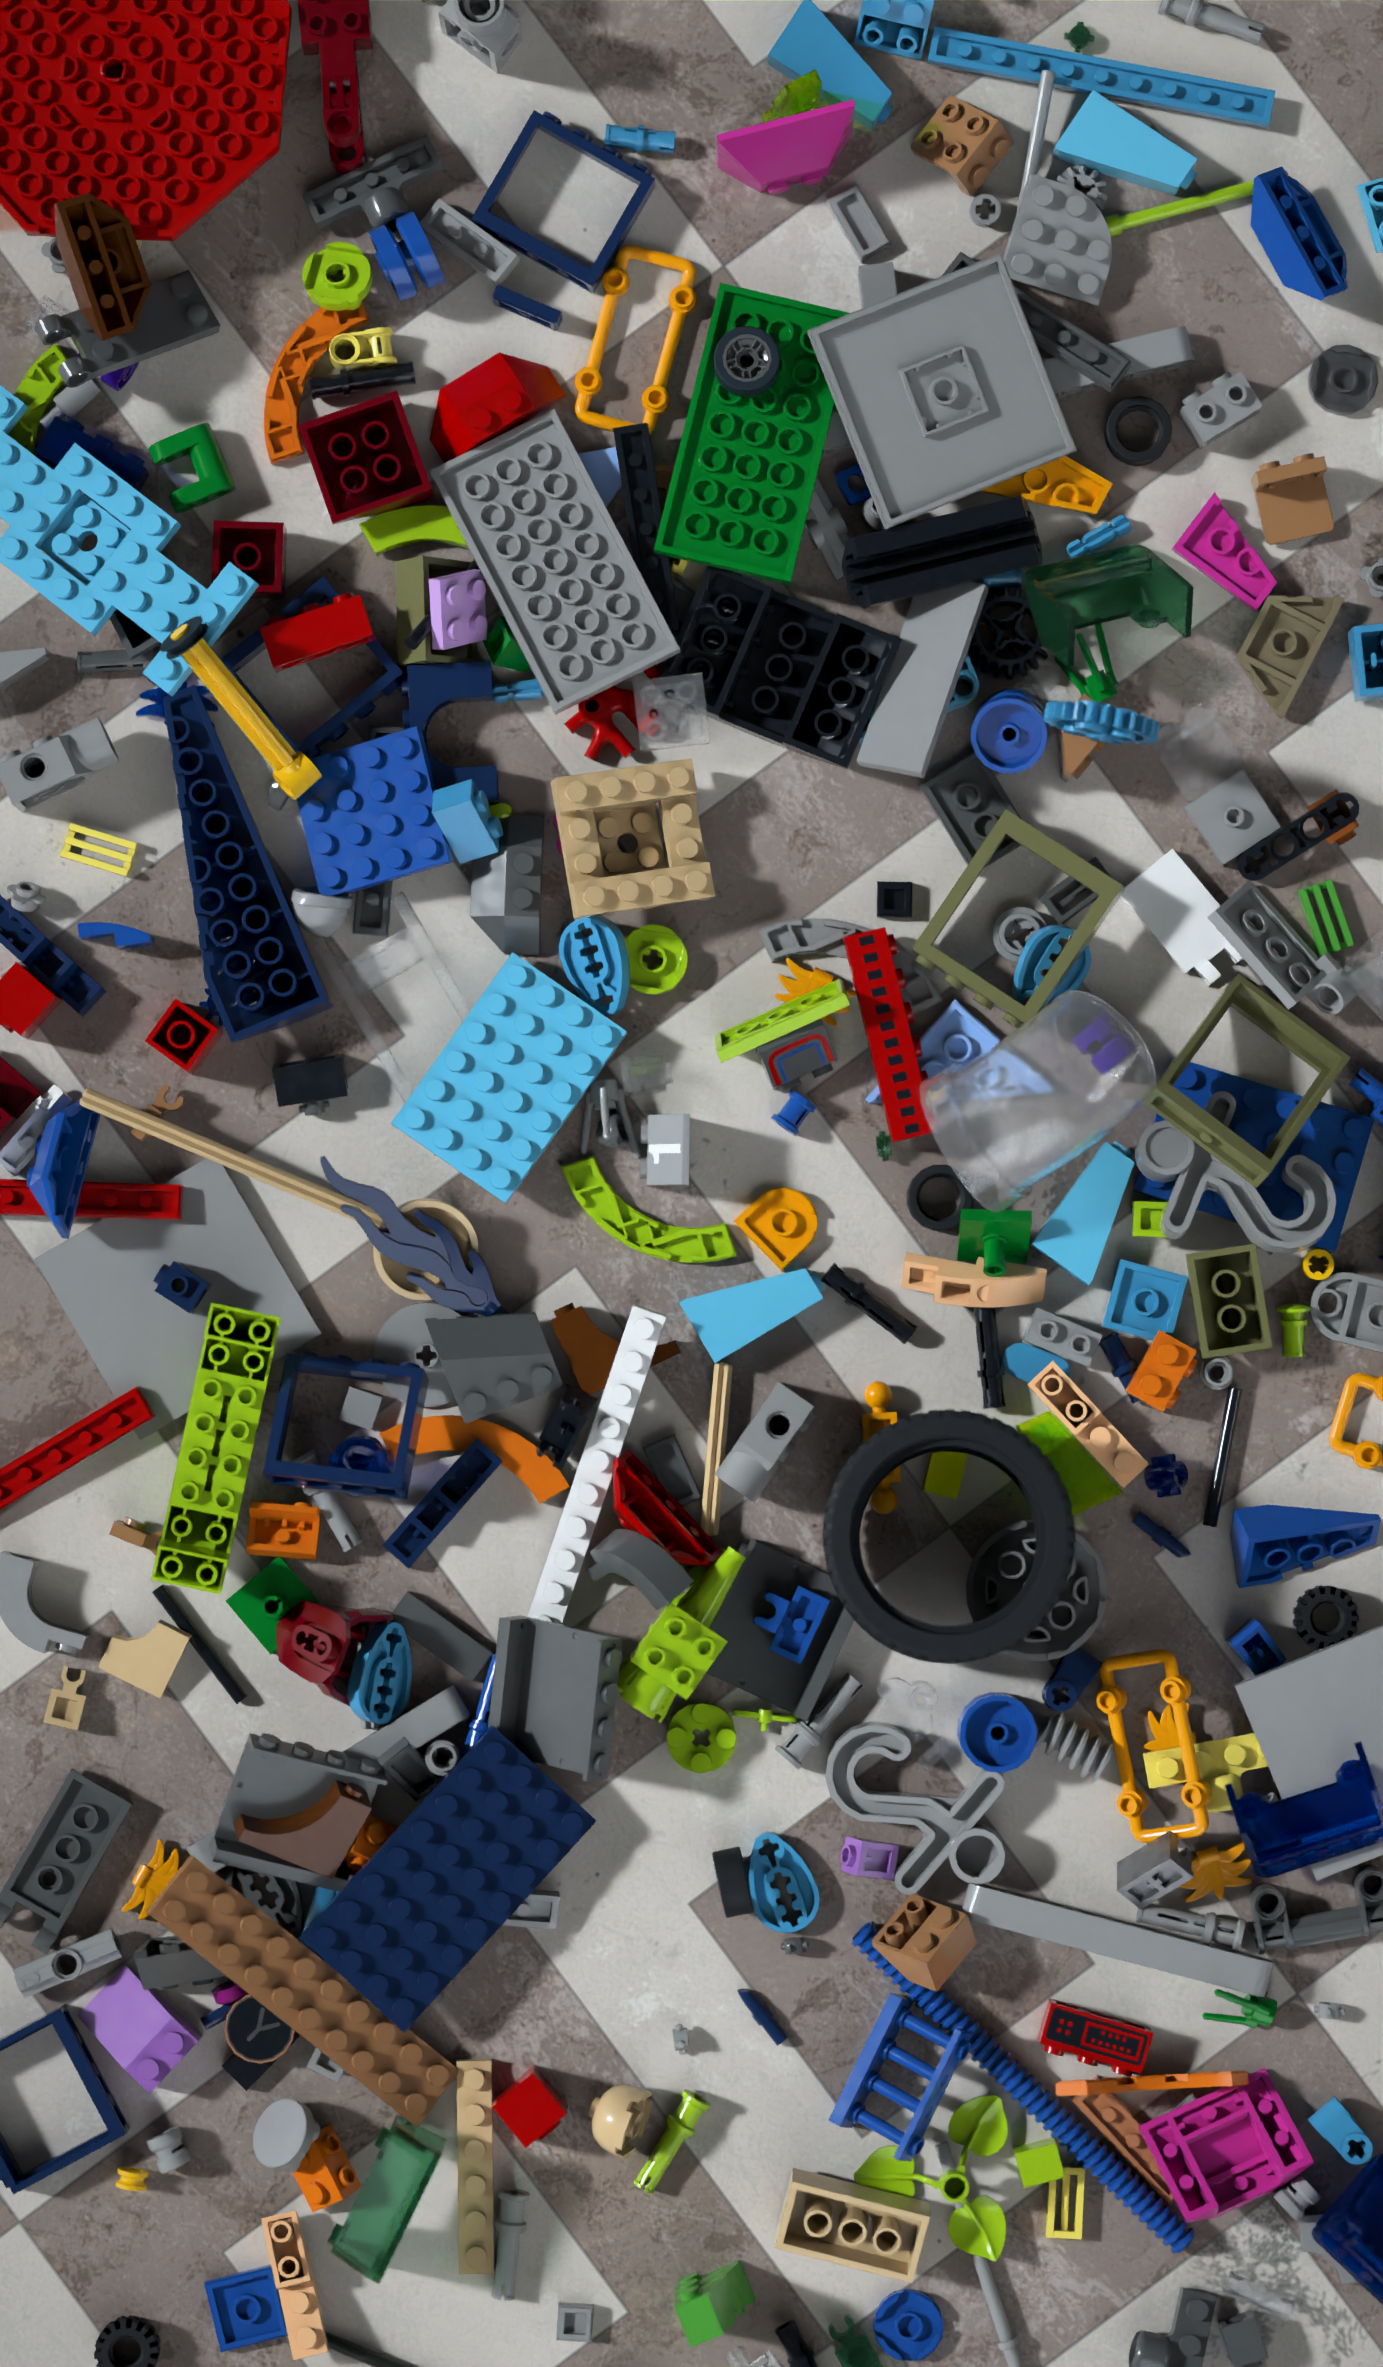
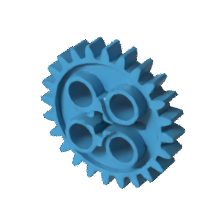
(1101, 722)

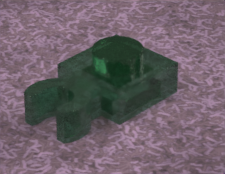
(854, 2351)

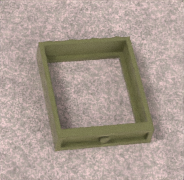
(1061, 858)
(1286, 1029)

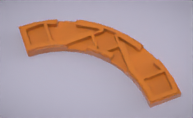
(292, 373)
(515, 1451)
(1151, 2082)

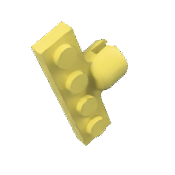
(1218, 1762)

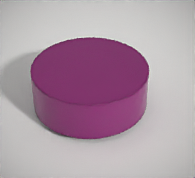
(227, 1992)

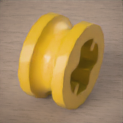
(1317, 1275)
(132, 2178)

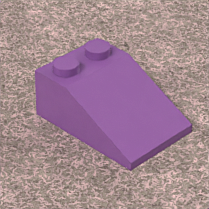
(139, 2028)

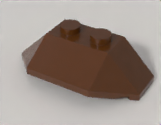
(102, 264)

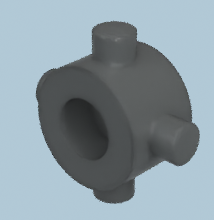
(314, 1107)
(795, 1945)

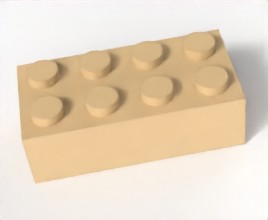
(852, 2225)

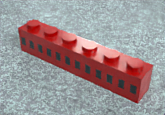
(888, 1031)

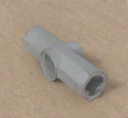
(827, 530)
(48, 1972)

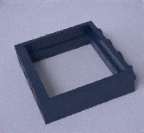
(535, 249)
(358, 707)
(343, 1479)
(95, 2085)

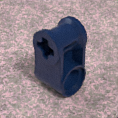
(1073, 1672)

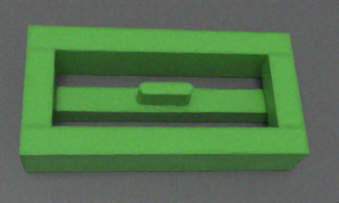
(1338, 912)

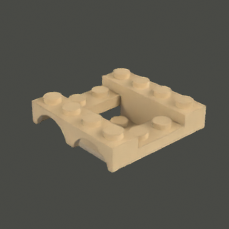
(617, 802)

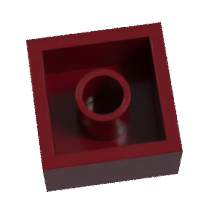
(255, 550)

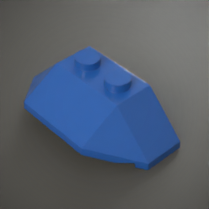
(1297, 236)
(62, 1164)

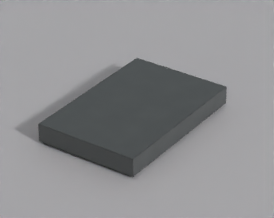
(969, 805)

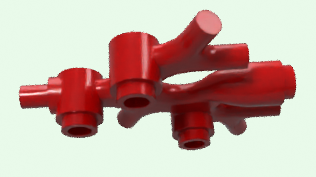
(609, 702)

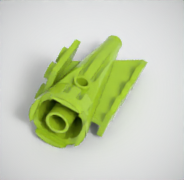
(679, 1642)

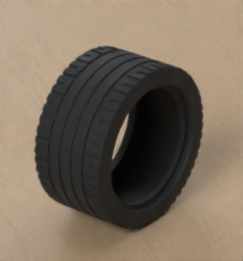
(968, 1434)

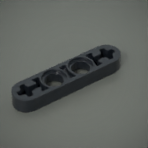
(1301, 840)

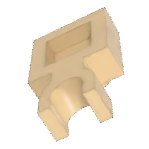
(65, 1705)

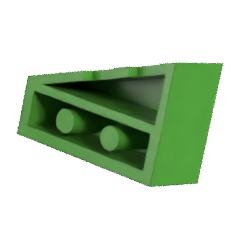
(709, 2302)

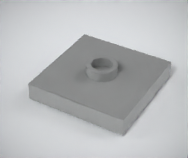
(1232, 817)

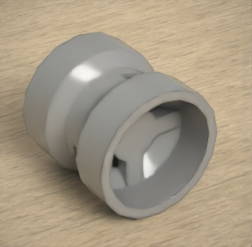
(169, 2149)
(1297, 2196)

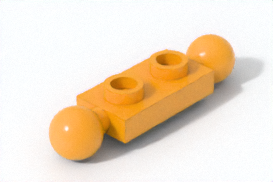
(878, 1396)

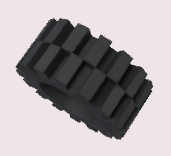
(1325, 1595)
(130, 2328)

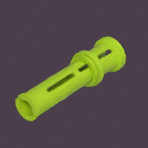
(679, 2127)

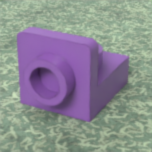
(869, 1858)

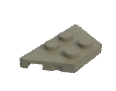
(1285, 644)

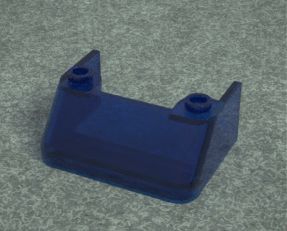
(1313, 1823)

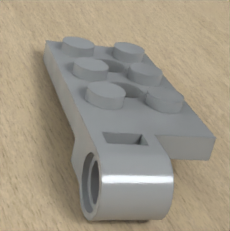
(1297, 967)

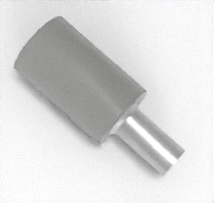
(71, 401)

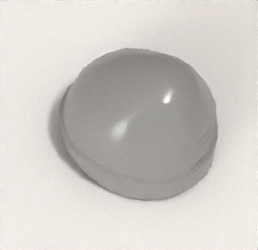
(319, 912)

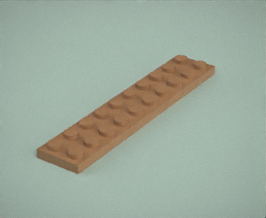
(302, 1990)

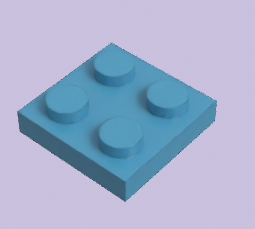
(1144, 1300)

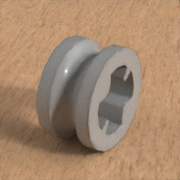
(993, 217)

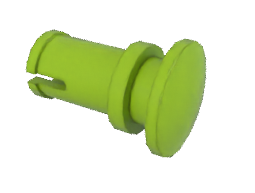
(1293, 1328)

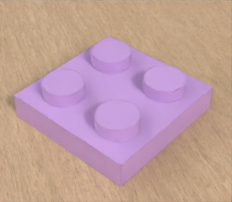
(458, 609)

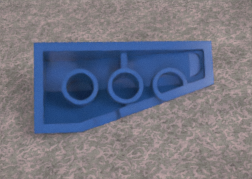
(1282, 1538)

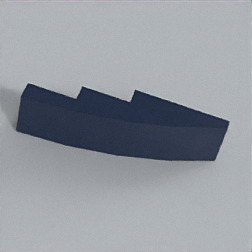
(47, 960)
(442, 1503)

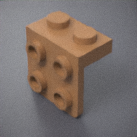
(963, 143)
(1292, 499)

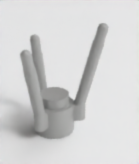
(604, 1096)

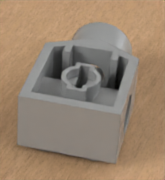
(483, 29)
(67, 761)
(753, 1456)

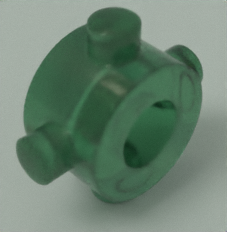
(1079, 37)
(883, 1146)

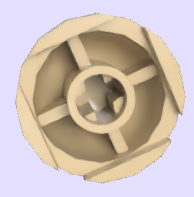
(620, 2117)

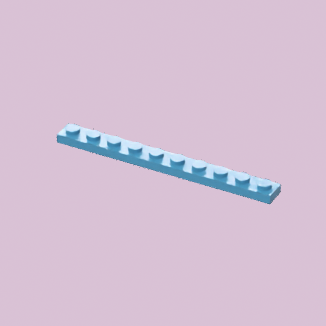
(1105, 76)

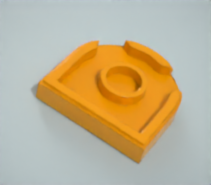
(780, 1224)

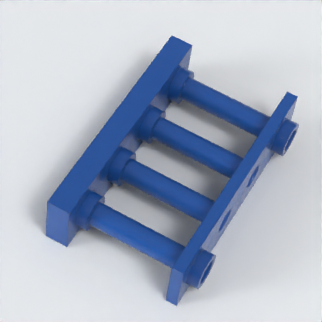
(866, 2076)

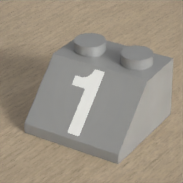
(667, 1150)

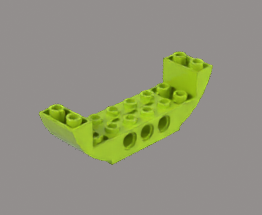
(216, 1448)

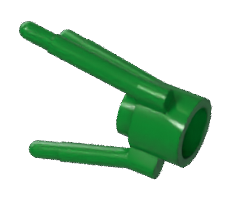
(1099, 685)
(1256, 2008)

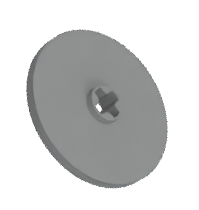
(405, 1336)

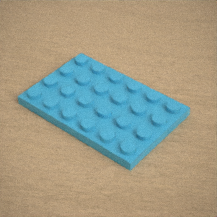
(509, 1078)

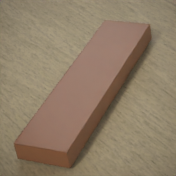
(1122, 2130)

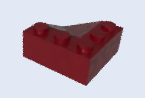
(366, 459)

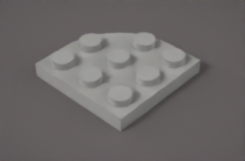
(1059, 241)

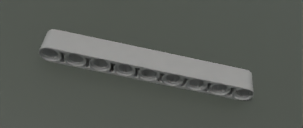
(416, 1725)
(1117, 1939)

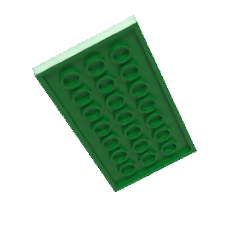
(751, 460)

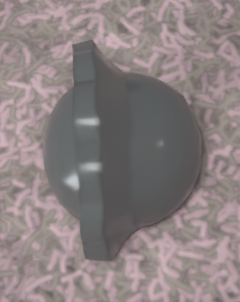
(618, 1134)

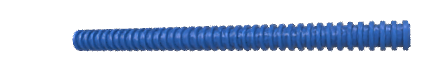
(1038, 2102)

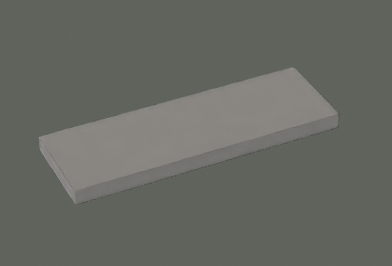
(922, 680)

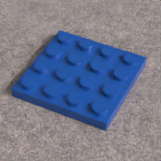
(372, 814)

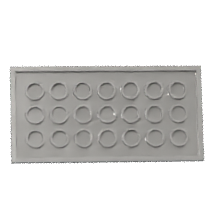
(554, 561)

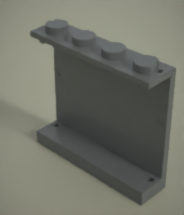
(747, 1657)
(556, 1693)
(277, 1782)

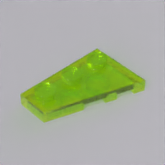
(796, 97)
(1081, 1475)

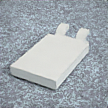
(1175, 912)

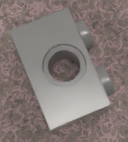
(1061, 1337)

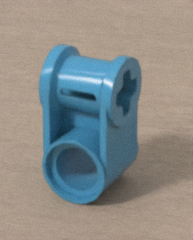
(1338, 2128)

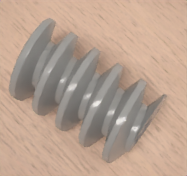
(1074, 1745)

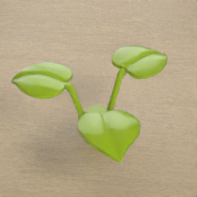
(979, 2225)

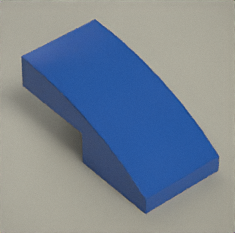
(125, 936)

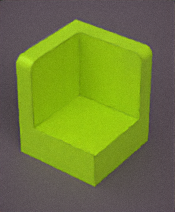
(1147, 1218)
(1038, 2162)

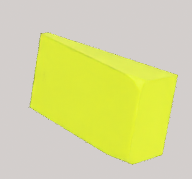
(945, 1473)

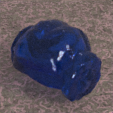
(362, 1454)

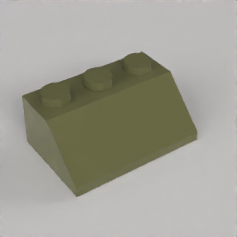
(414, 605)
(1228, 1301)

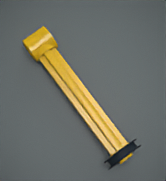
(292, 769)

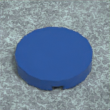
(908, 2325)

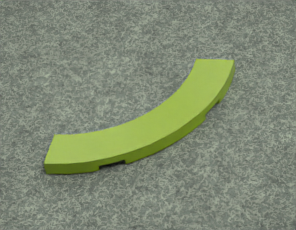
(37, 392)
(411, 526)
(639, 1231)

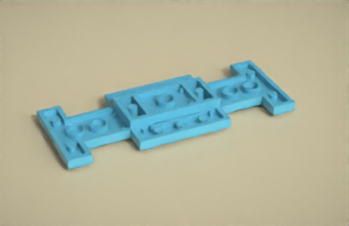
(126, 565)

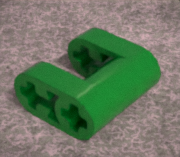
(207, 461)

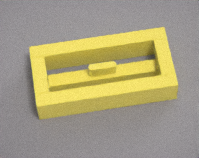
(71, 841)
(1079, 2200)

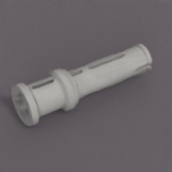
(1213, 17)
(331, 1508)
(809, 1733)
(1210, 1924)
(510, 2227)

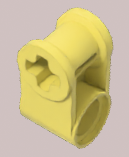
(365, 348)

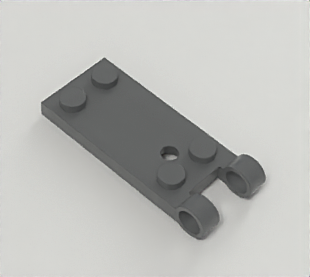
(170, 319)
(69, 1845)

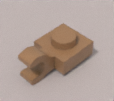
(159, 1109)
(133, 1532)

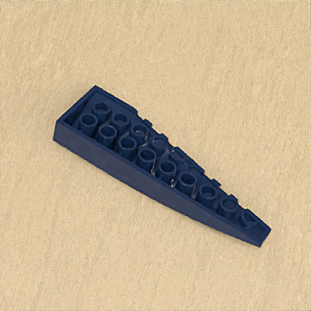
(245, 923)

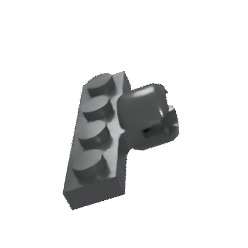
(375, 187)
(1186, 2340)

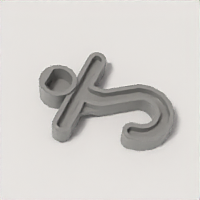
(1170, 1155)
(946, 1822)

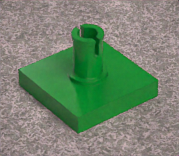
(994, 1237)
(268, 1598)

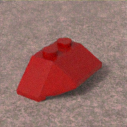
(490, 403)
(654, 1513)

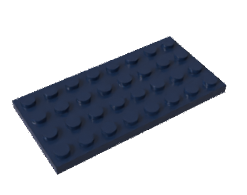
(447, 1878)

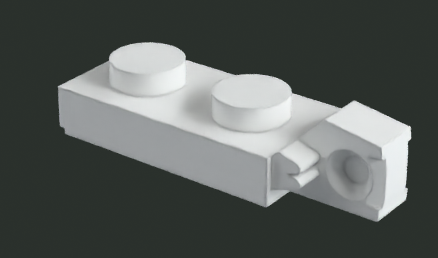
(19, 1142)

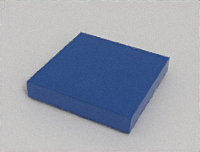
(245, 2308)

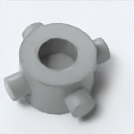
(1329, 2010)
(680, 2039)

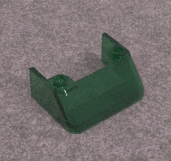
(1104, 589)
(387, 2198)

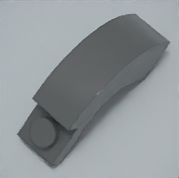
(641, 1563)

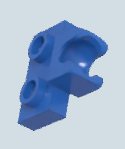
(793, 1622)

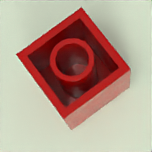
(24, 1001)
(183, 1036)
(530, 2107)

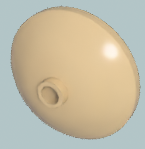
(462, 1229)

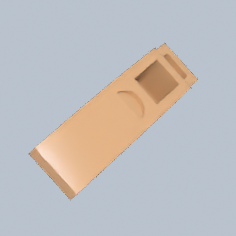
(968, 1286)
(1087, 1424)
(295, 2284)

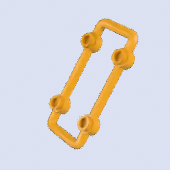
(615, 285)
(1365, 1453)
(1174, 1690)

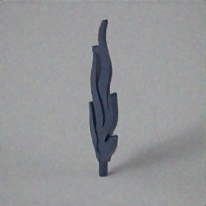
(416, 1248)

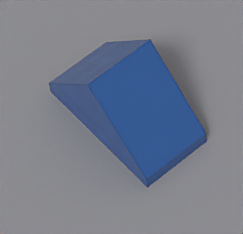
(1255, 1647)

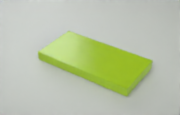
(781, 1020)

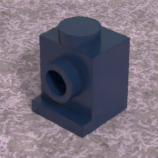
(194, 1288)

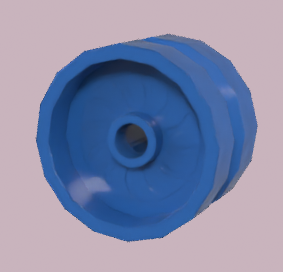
(403, 258)
(1009, 710)
(981, 1717)

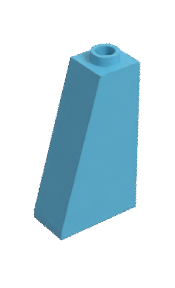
(1124, 148)
(1083, 1219)
(746, 1311)

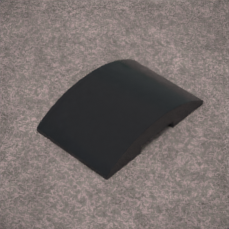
(782, 666)

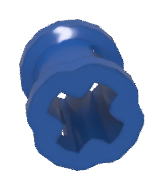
(793, 1113)

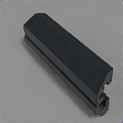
(941, 552)

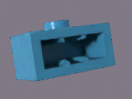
(466, 821)

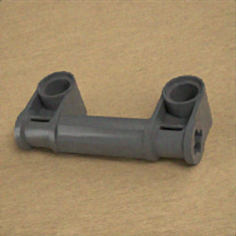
(1276, 1930)

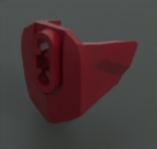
(316, 1638)

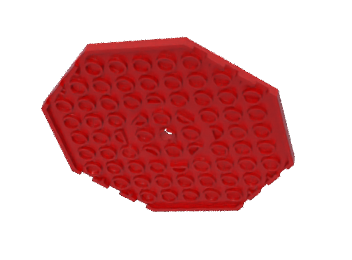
(161, 141)

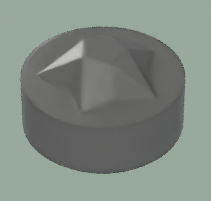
(277, 796)

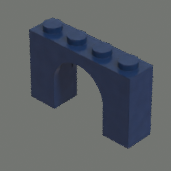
(439, 685)

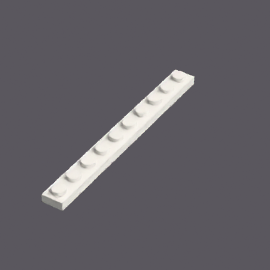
(597, 1464)

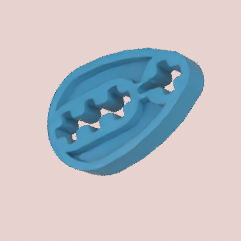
(612, 952)
(1036, 957)
(365, 1675)
(764, 1895)

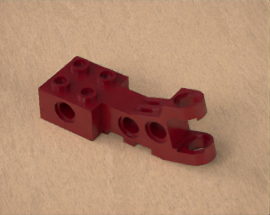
(336, 33)

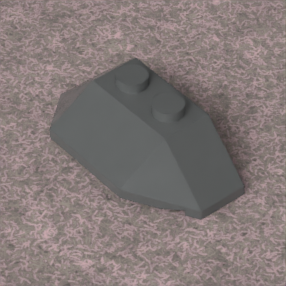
(509, 887)

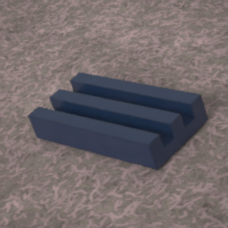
(527, 308)

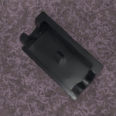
(310, 1080)
(565, 1424)

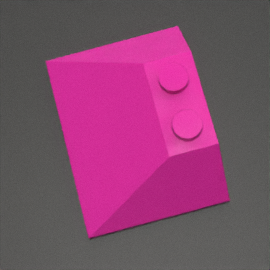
(787, 148)
(1227, 2149)

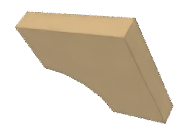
(146, 1659)

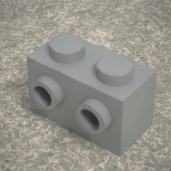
(1219, 409)

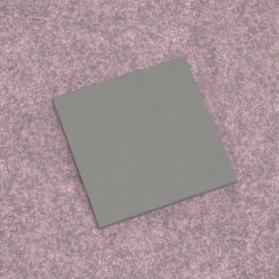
(942, 390)
(144, 1338)
(1314, 1714)

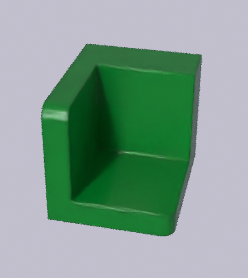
(504, 648)

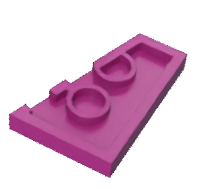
(1224, 555)

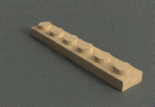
(475, 2166)

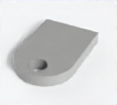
(1358, 1310)

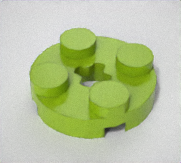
(343, 294)
(669, 948)
(701, 1717)

